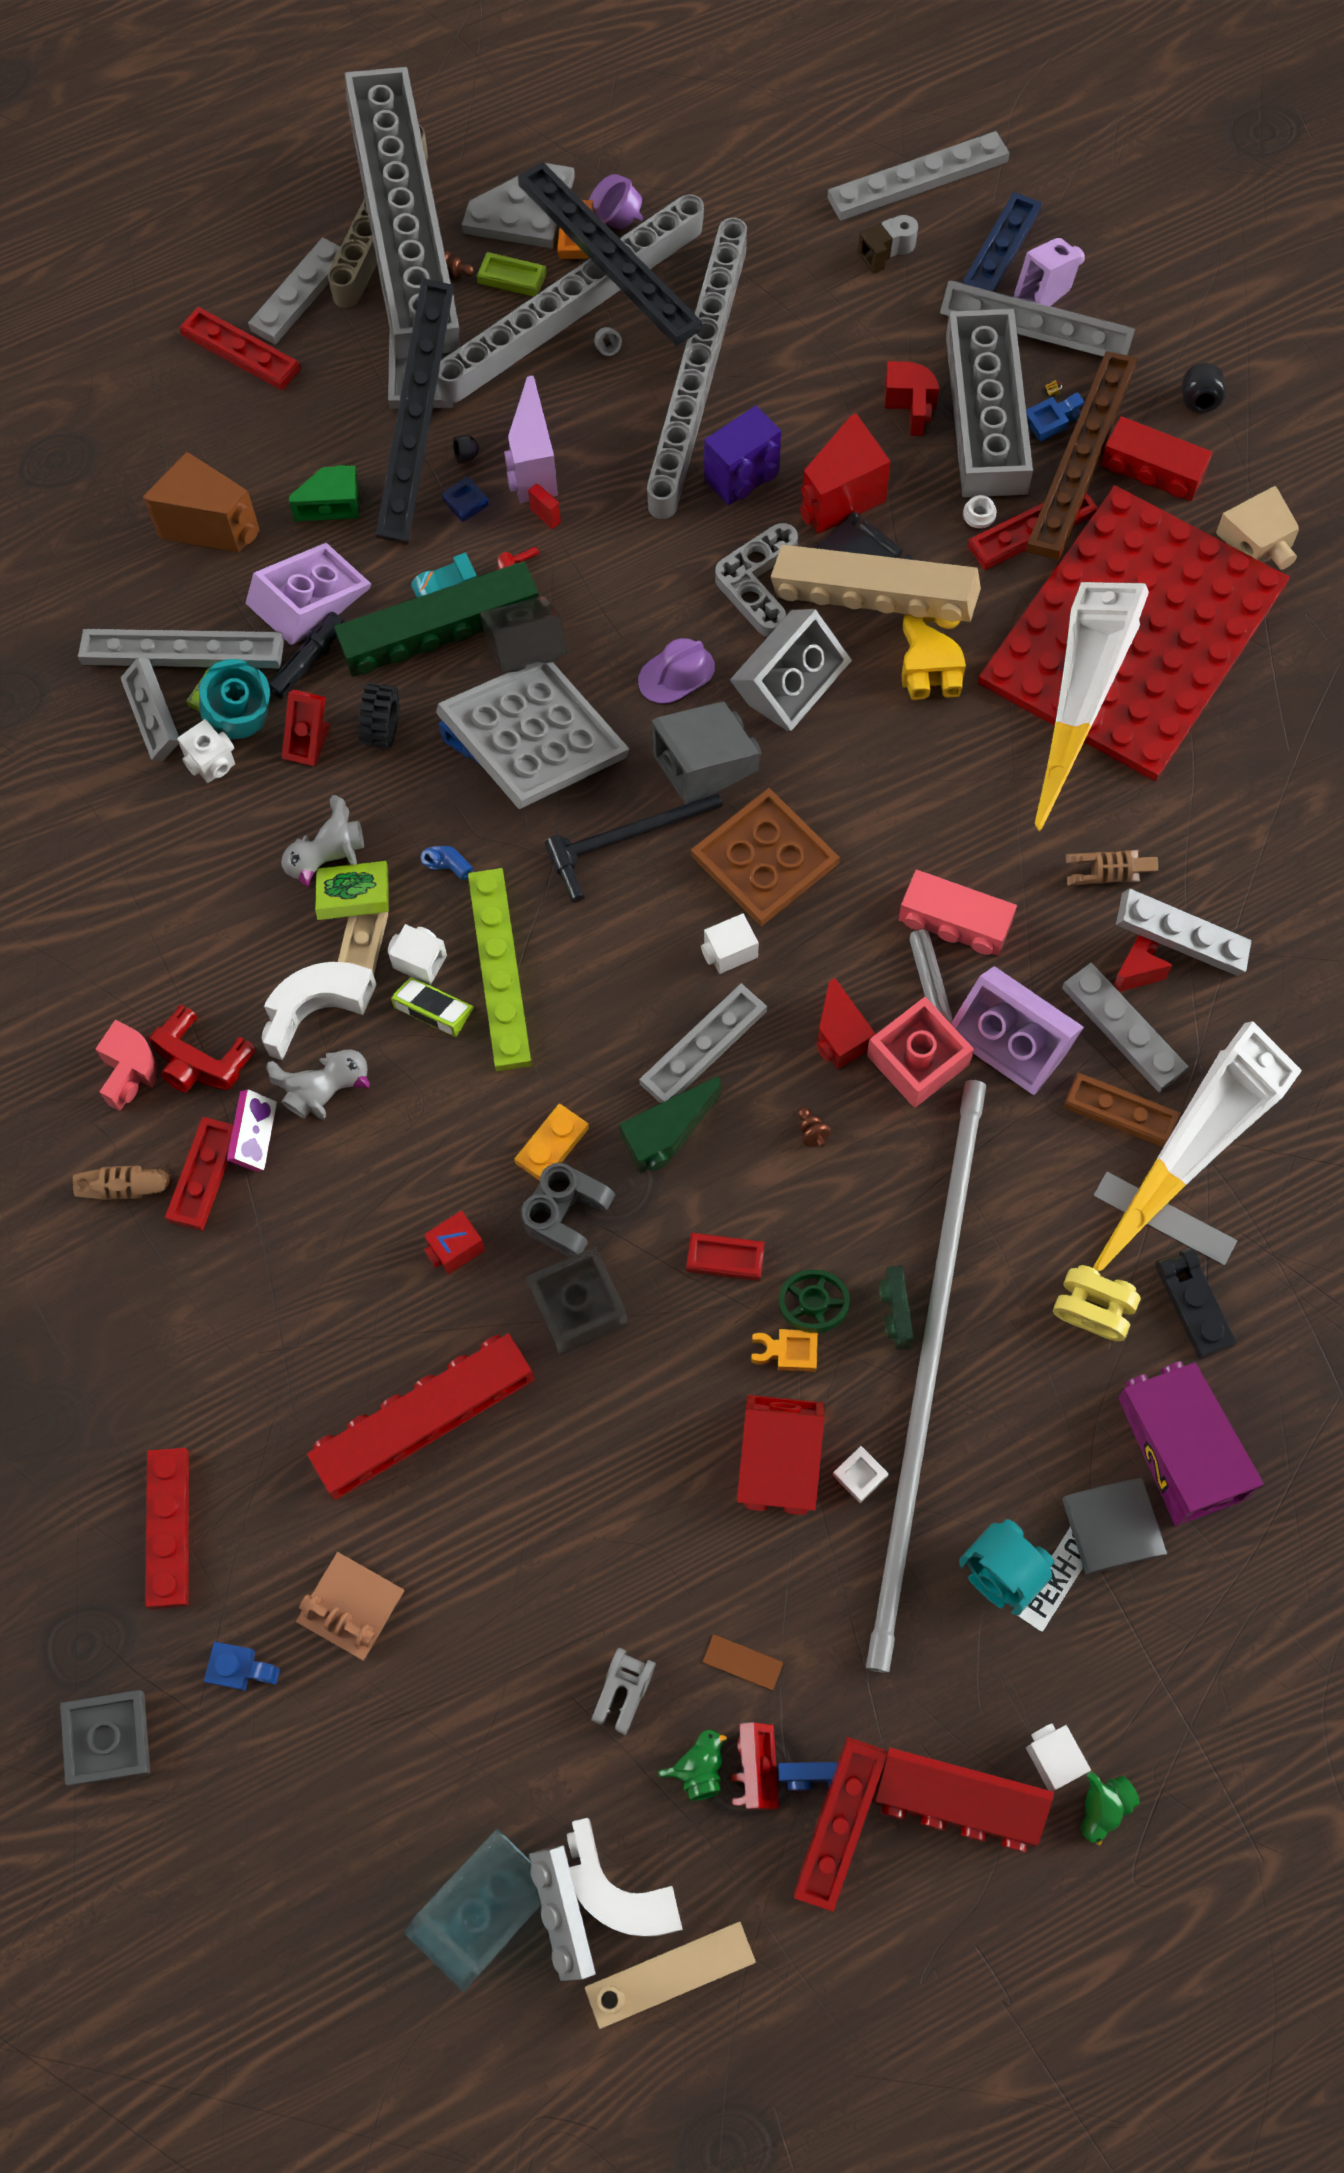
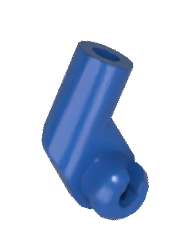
(446, 858)

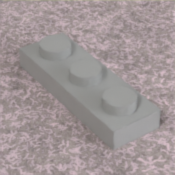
(150, 709)
(561, 1914)

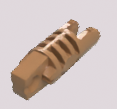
(1111, 867)
(120, 1182)

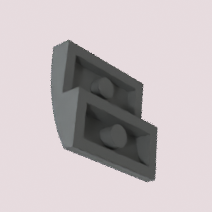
(1114, 1525)

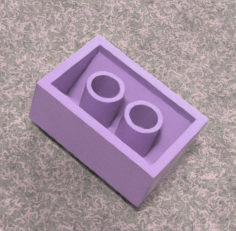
(1015, 1029)

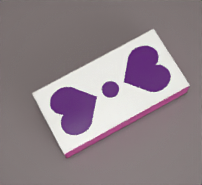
(251, 1130)

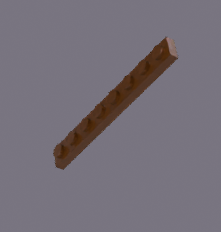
(1081, 456)

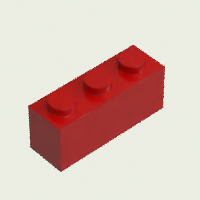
(1156, 458)

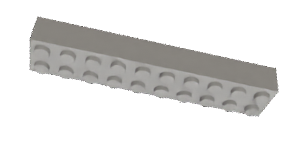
(397, 197)

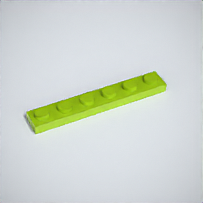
(499, 970)

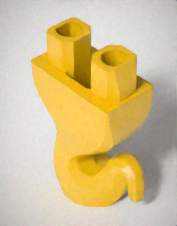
(931, 658)

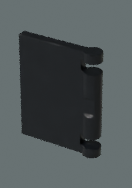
(861, 540)

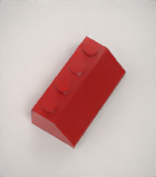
(962, 1799)

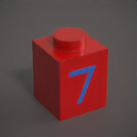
(453, 1243)

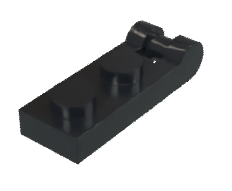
(1195, 1304)

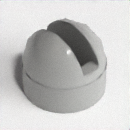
(613, 338)

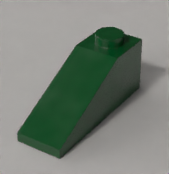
(662, 1130)

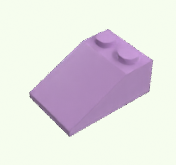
(530, 447)
(303, 591)

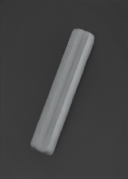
(929, 972)

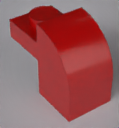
(912, 388)

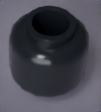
(1203, 388)

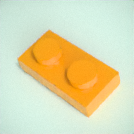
(552, 1141)

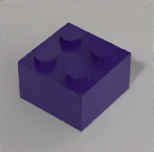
(742, 455)

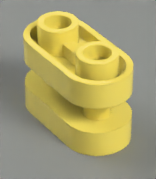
(1115, 1295)

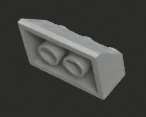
(791, 668)

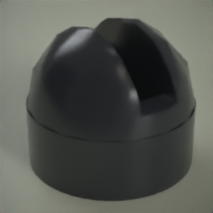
(465, 448)

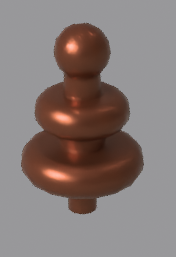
(456, 267)
(813, 1130)

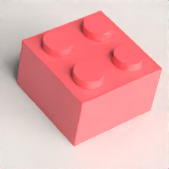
(920, 1052)

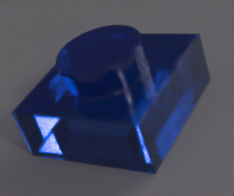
(465, 499)

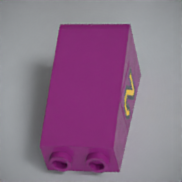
(1188, 1443)

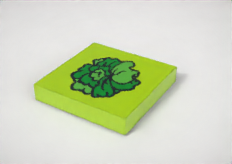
(352, 890)

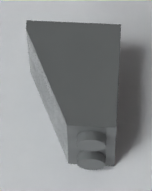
(704, 750)

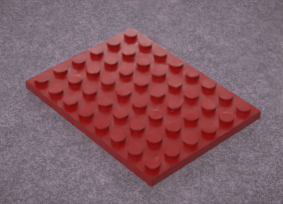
(1191, 630)

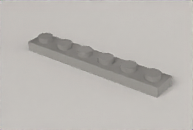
(918, 175)
(1043, 321)
(180, 647)

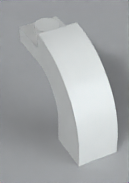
(311, 989)
(630, 1913)

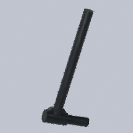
(565, 853)

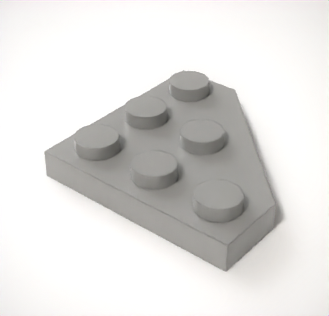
(512, 215)

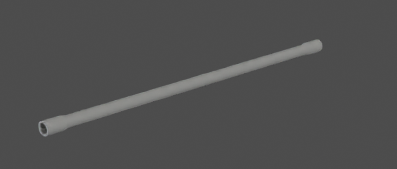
(883, 1636)

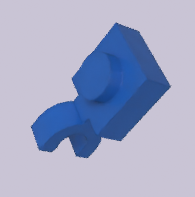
(1052, 418)
(234, 1666)

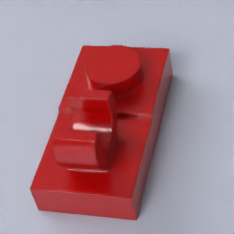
(758, 1757)

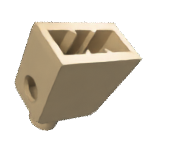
(1261, 528)

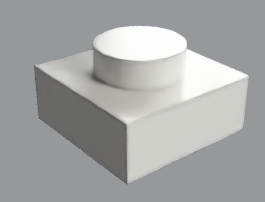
(860, 1474)

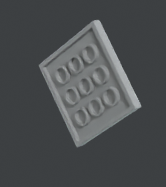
(532, 732)

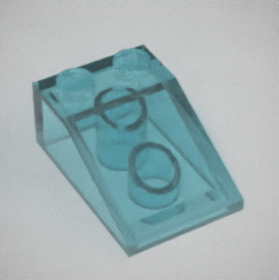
(477, 1911)

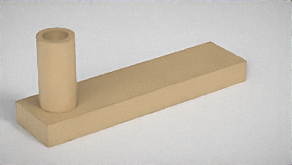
(669, 1975)

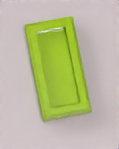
(511, 274)

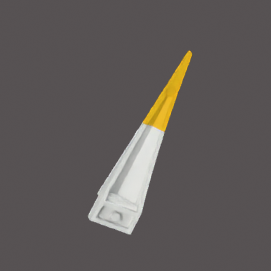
(1098, 638)
(1233, 1095)

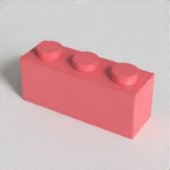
(957, 913)

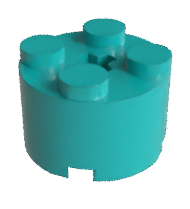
(240, 681)
(1007, 1566)

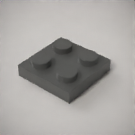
(105, 1738)

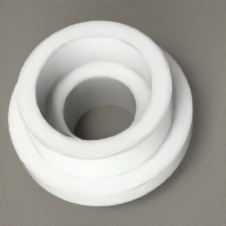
(983, 505)

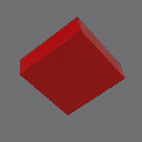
(544, 506)

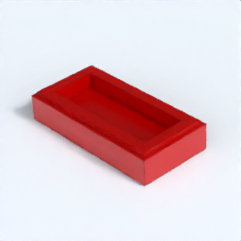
(725, 1256)

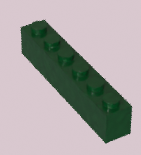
(430, 619)

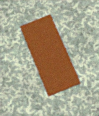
(743, 1662)

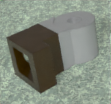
(887, 240)

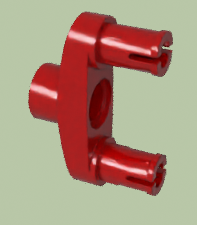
(191, 1065)

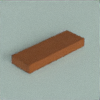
(1121, 1110)

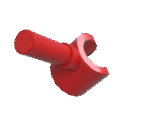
(506, 559)

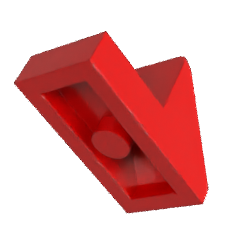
(304, 727)
(1142, 966)

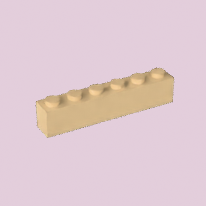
(876, 583)

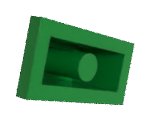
(328, 495)

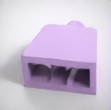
(1048, 272)

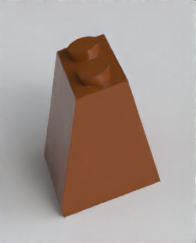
(201, 507)

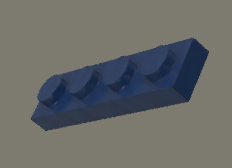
(1003, 242)

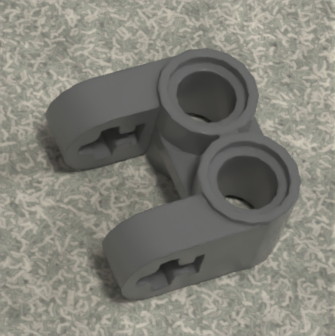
(581, 1189)

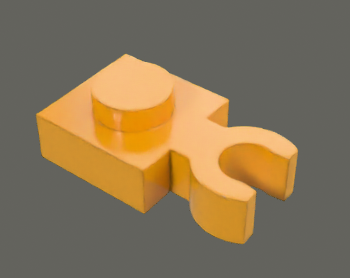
(794, 1350)

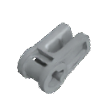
(635, 1688)

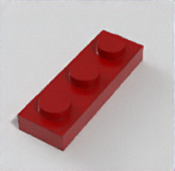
(201, 1175)

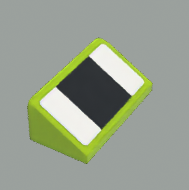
(432, 1006)

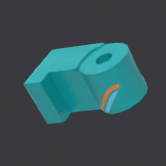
(444, 577)

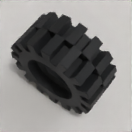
(378, 715)

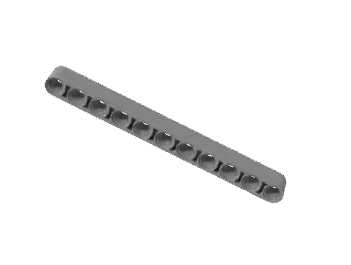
(563, 303)
(697, 370)

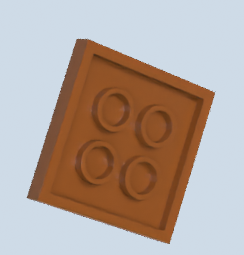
(765, 856)

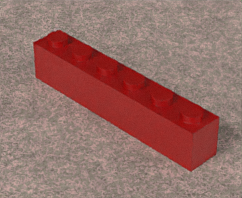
(420, 1416)

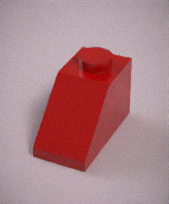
(842, 1028)

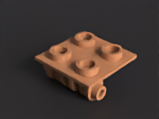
(349, 1606)

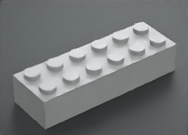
(988, 403)

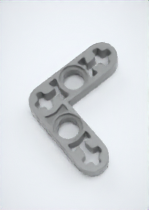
(747, 575)

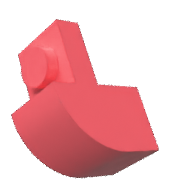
(133, 1063)

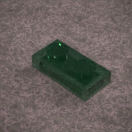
(898, 1324)

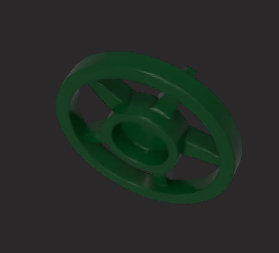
(814, 1301)

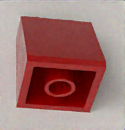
(844, 477)
(781, 1454)

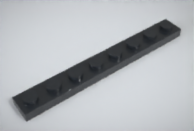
(610, 253)
(414, 411)

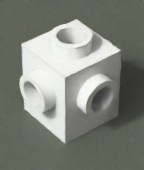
(206, 751)

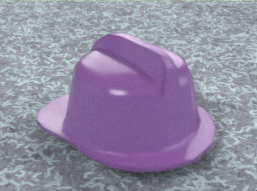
(617, 202)
(676, 671)

